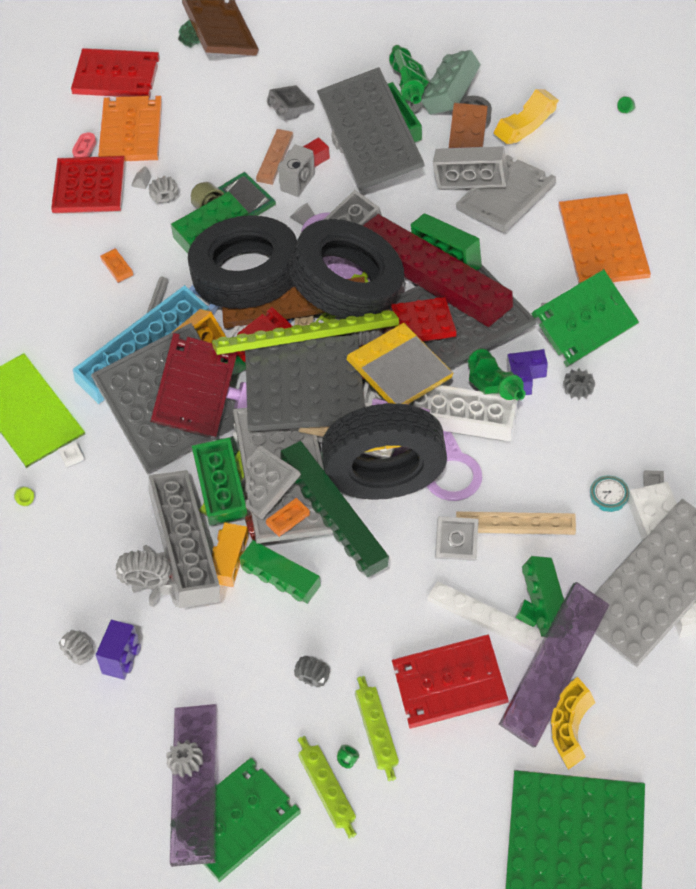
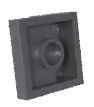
(289, 101)

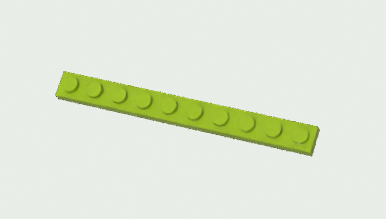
(306, 332)

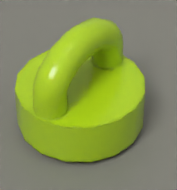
(23, 496)

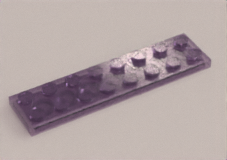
(554, 664)
(195, 796)

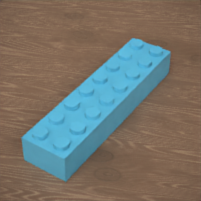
(146, 330)

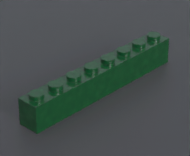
(335, 511)

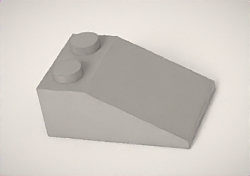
(355, 209)

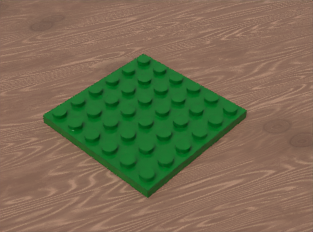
(575, 833)

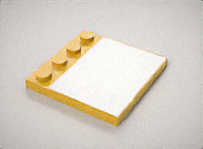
(399, 366)

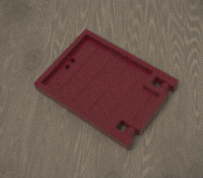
(193, 387)

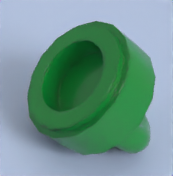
(626, 104)
(347, 754)

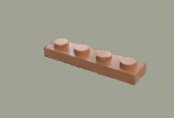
(274, 155)

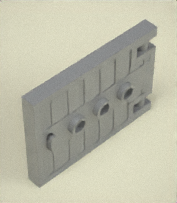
(506, 205)

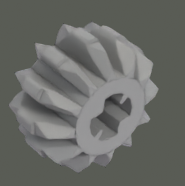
(163, 189)
(76, 647)
(184, 758)

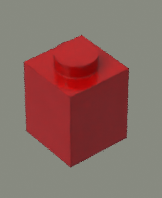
(320, 151)

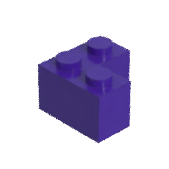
(528, 366)

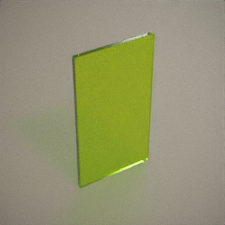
(32, 414)

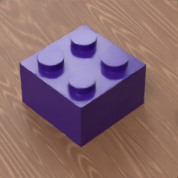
(118, 649)

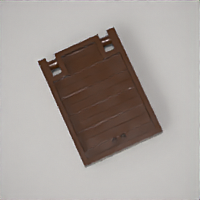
(220, 27)

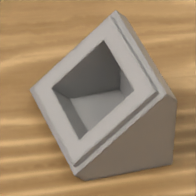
(142, 178)
(302, 214)

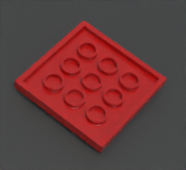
(88, 184)

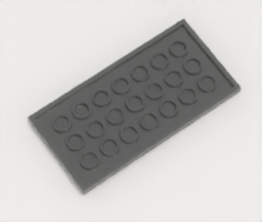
(370, 128)

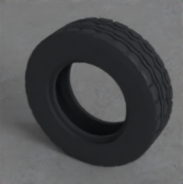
(239, 236)
(354, 243)
(379, 427)

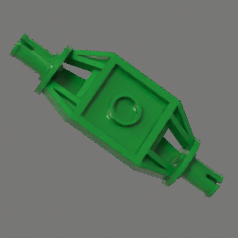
(412, 74)
(491, 379)

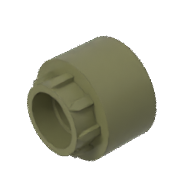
(204, 193)

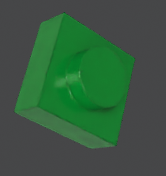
(526, 613)

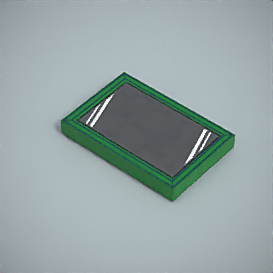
(248, 194)

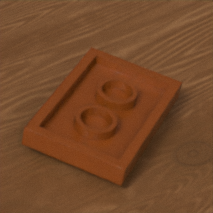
(468, 125)

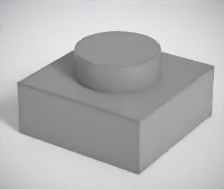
(652, 477)

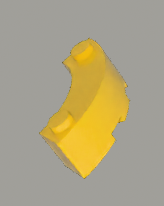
(535, 112)
(566, 719)

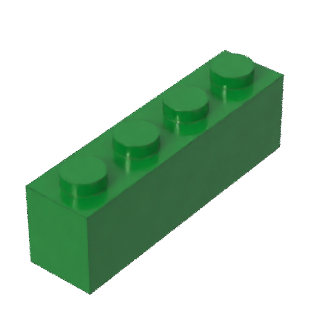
(280, 572)
(543, 590)

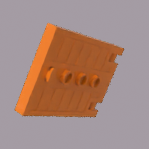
(131, 128)

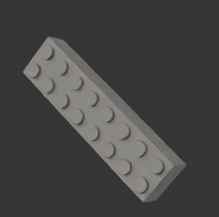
(183, 539)

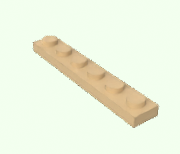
(523, 522)

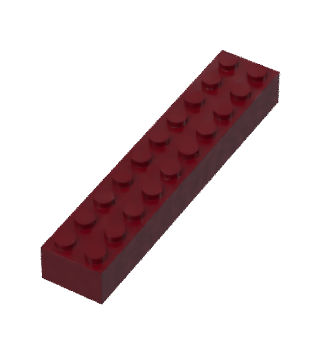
(444, 274)

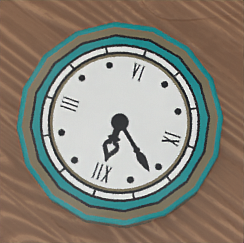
(609, 493)

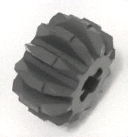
(579, 384)
(311, 671)

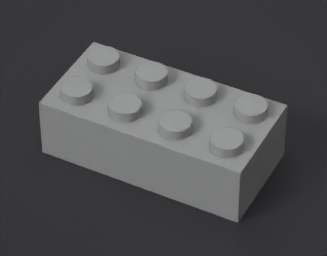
(470, 167)

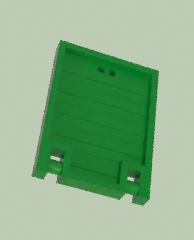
(585, 317)
(246, 817)

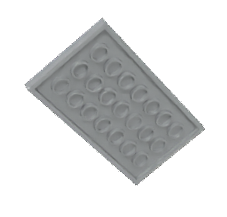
(274, 442)
(652, 587)

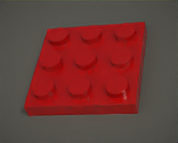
(426, 318)

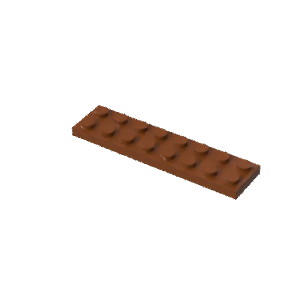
(289, 305)

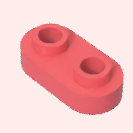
(84, 145)

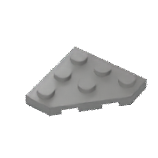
(267, 481)

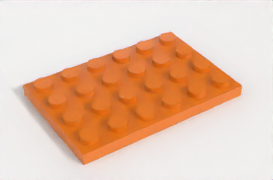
(604, 237)

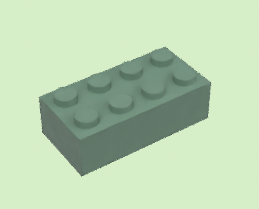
(450, 81)

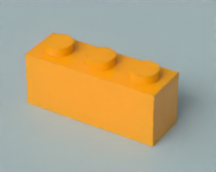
(231, 545)

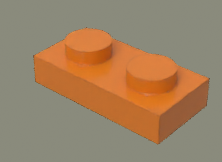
(116, 265)
(287, 517)

